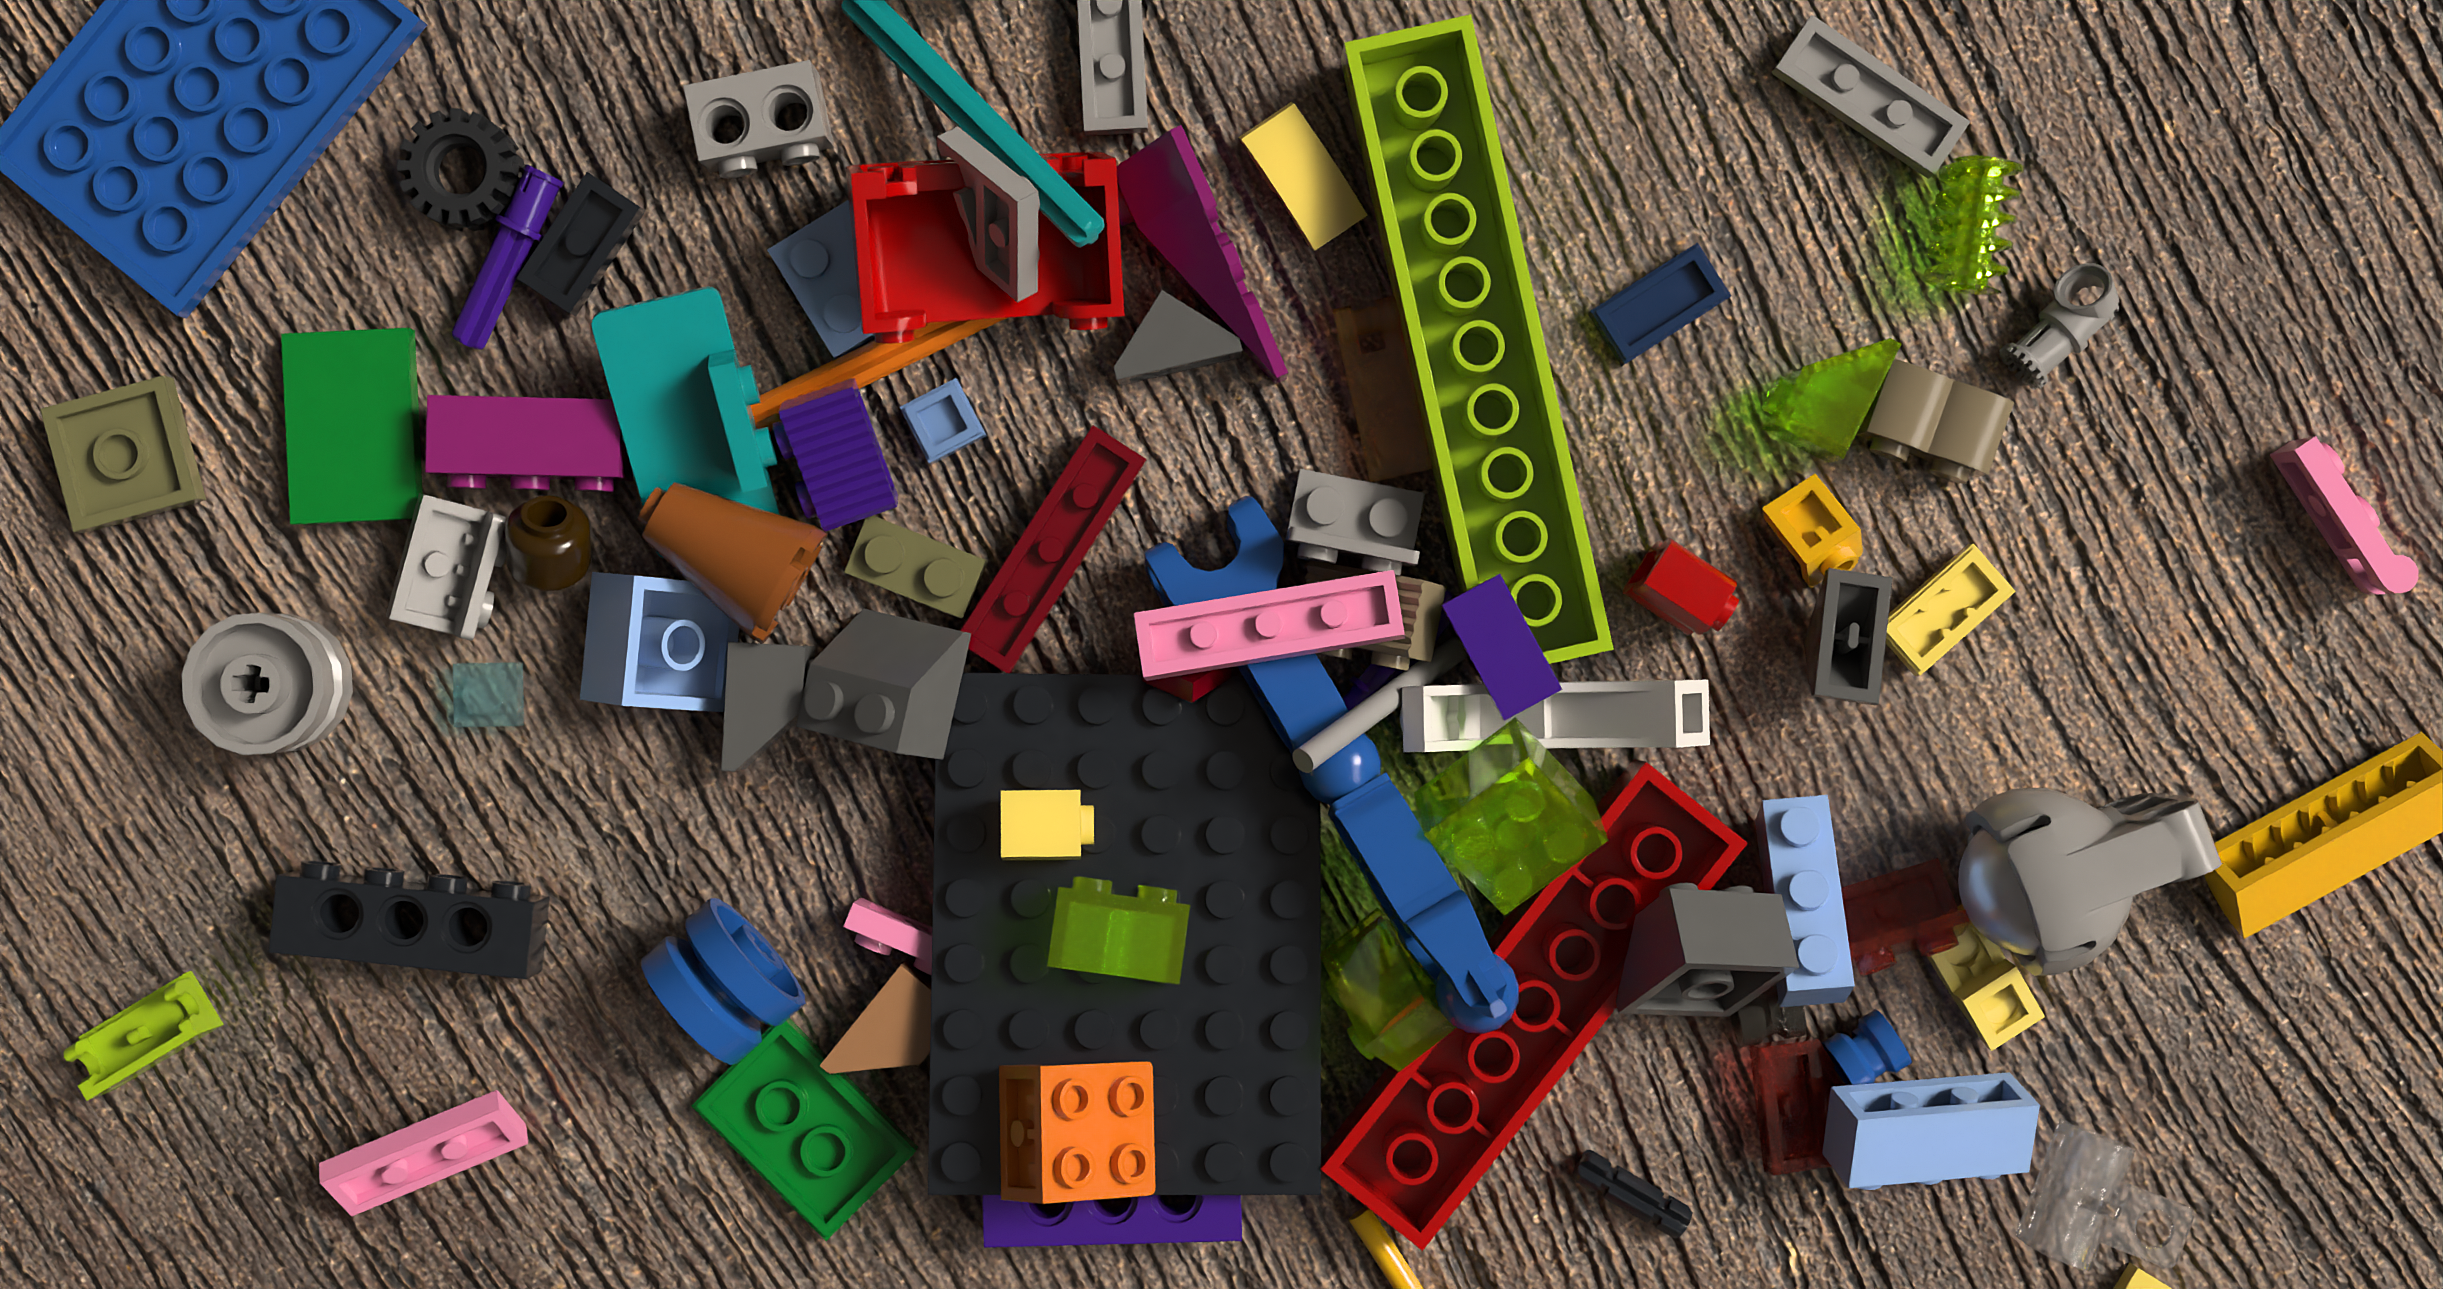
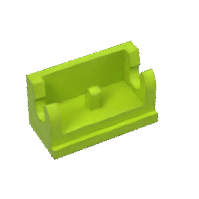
(143, 1035)

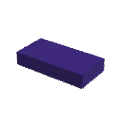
(1501, 647)

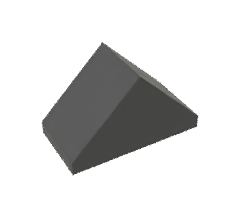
(1174, 341)
(1848, 636)

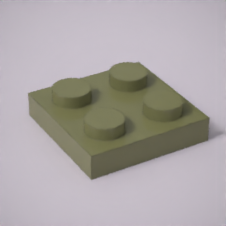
(123, 454)

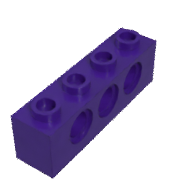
(1095, 1223)

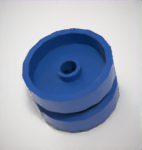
(722, 981)

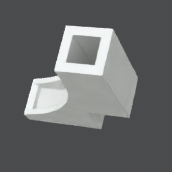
(1576, 717)

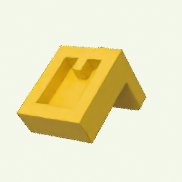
(1815, 529)

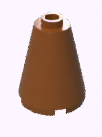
(732, 552)

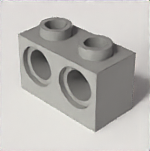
(759, 99)

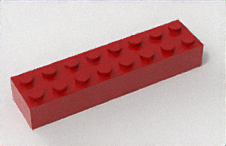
(1451, 1112)

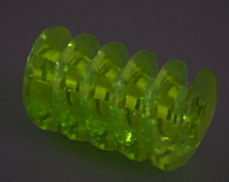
(1971, 224)

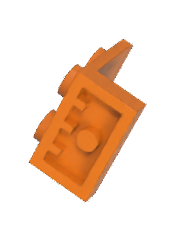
(1076, 1131)

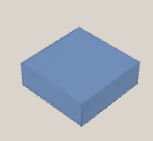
(943, 421)

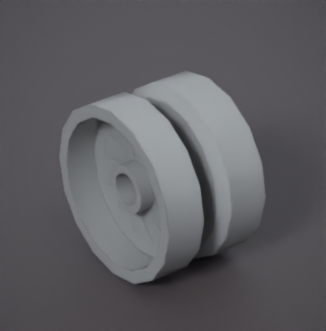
(229, 676)

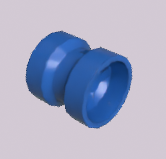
(1870, 1051)

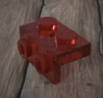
(1899, 915)

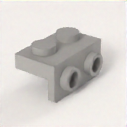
(448, 567)

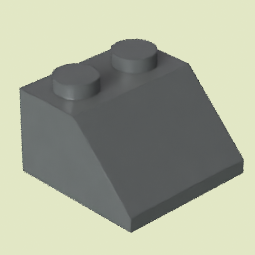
(887, 684)
(1705, 952)

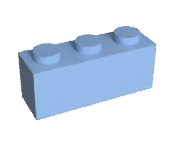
(1803, 867)
(1930, 1130)

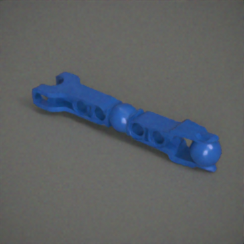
(1368, 811)

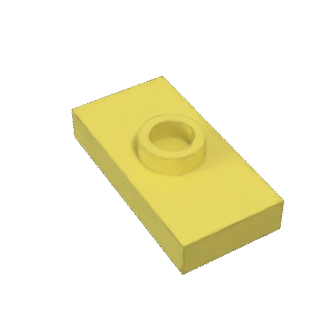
(1945, 609)

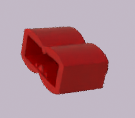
(1682, 589)

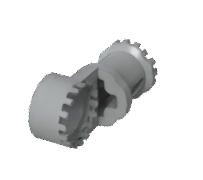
(2062, 325)

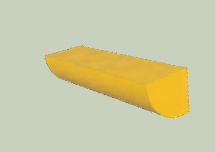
(2330, 836)

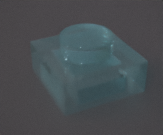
(488, 694)

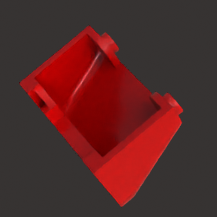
(919, 262)

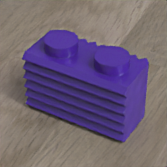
(836, 454)

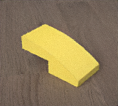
(1303, 176)
(1987, 988)

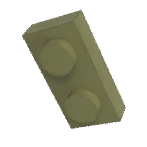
(916, 566)

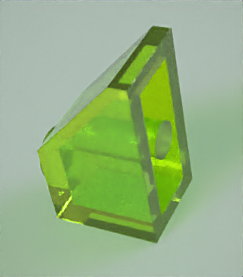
(1828, 400)

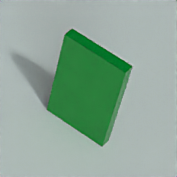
(351, 425)
(805, 1128)

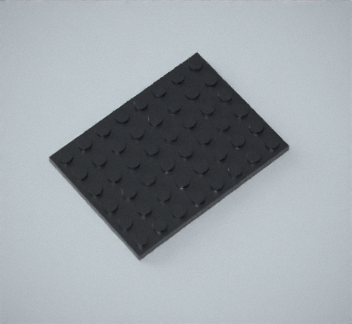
(1181, 803)

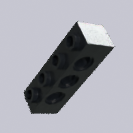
(309, 925)

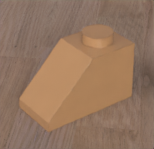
(891, 1028)

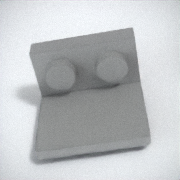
(1354, 521)

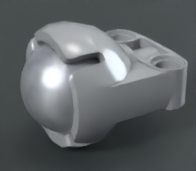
(2062, 876)

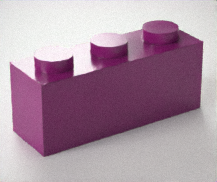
(525, 442)

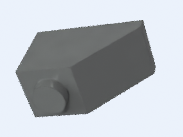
(761, 698)

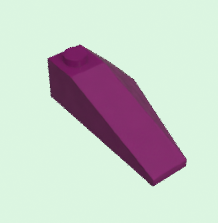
(1177, 218)

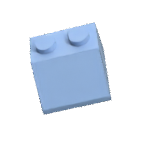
(654, 644)

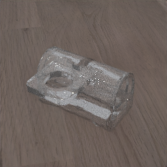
(2087, 1202)

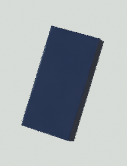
(1659, 304)

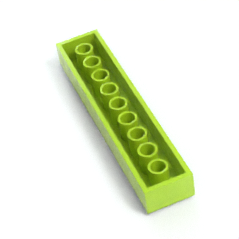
(1474, 328)

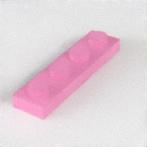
(1269, 625)

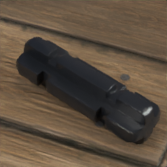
(1632, 1194)

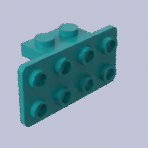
(685, 398)

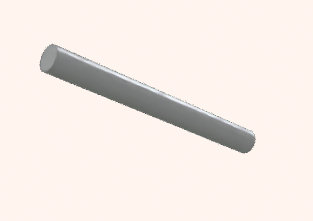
(1376, 706)

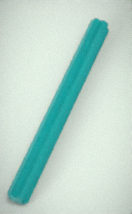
(974, 116)

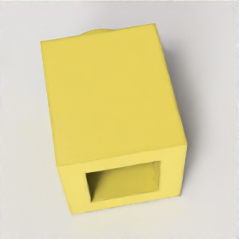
(1045, 825)

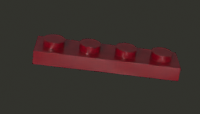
(1052, 549)

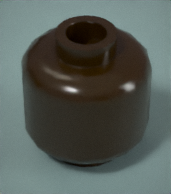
(548, 543)

